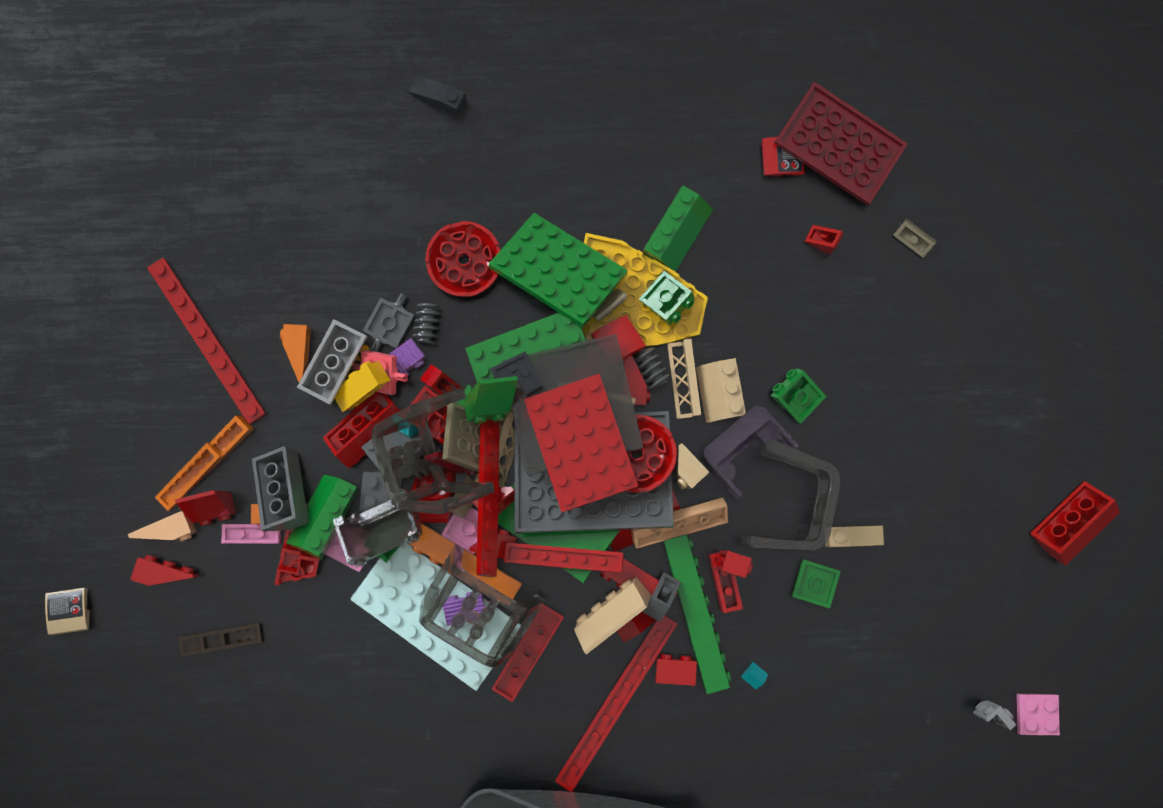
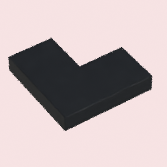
(522, 368)

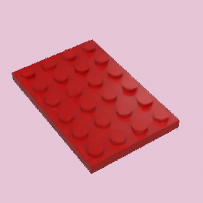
(580, 443)

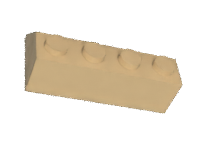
(611, 614)

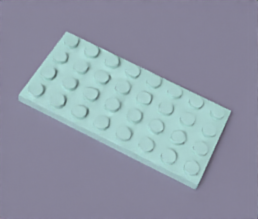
(394, 597)

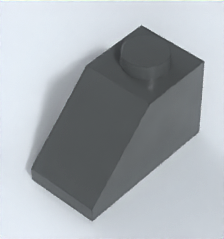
(662, 597)

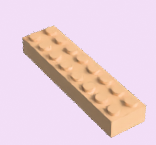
(685, 522)

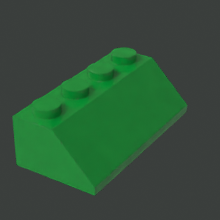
(678, 228)
(330, 500)

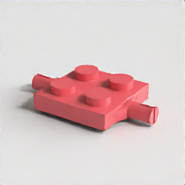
(389, 364)

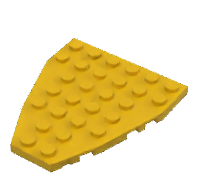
(640, 276)

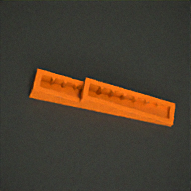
(204, 461)

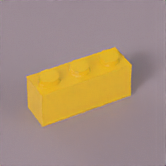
(361, 385)

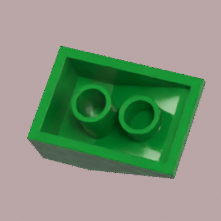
(490, 399)

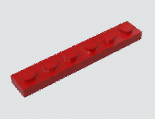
(564, 557)

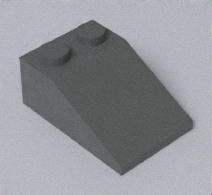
(390, 441)

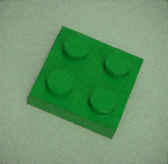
(816, 583)

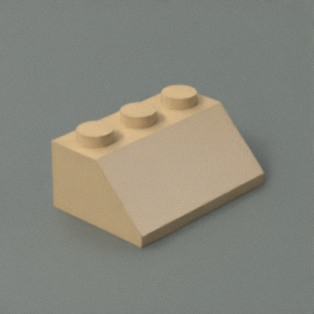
(720, 390)
(687, 469)

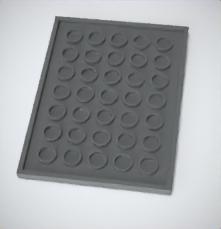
(540, 512)

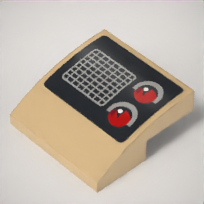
(67, 611)

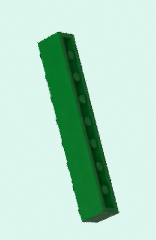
(696, 614)

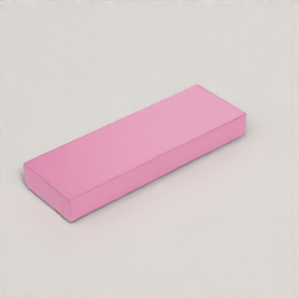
(249, 534)

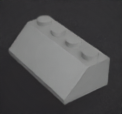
(332, 362)

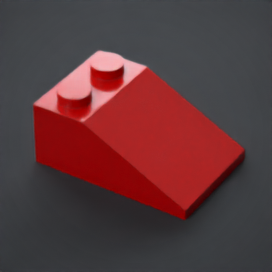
(207, 506)

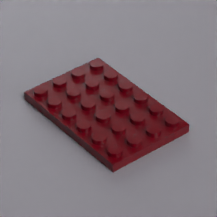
(840, 143)

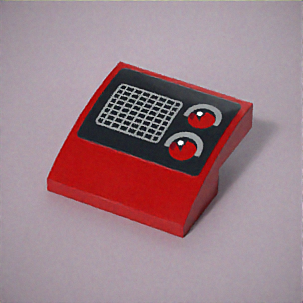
(779, 162)

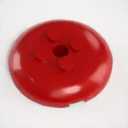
(450, 246)
(657, 457)

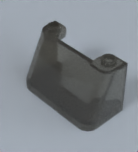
(377, 531)

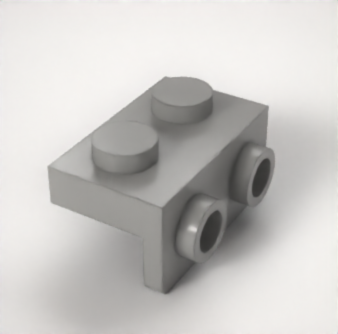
(988, 710)

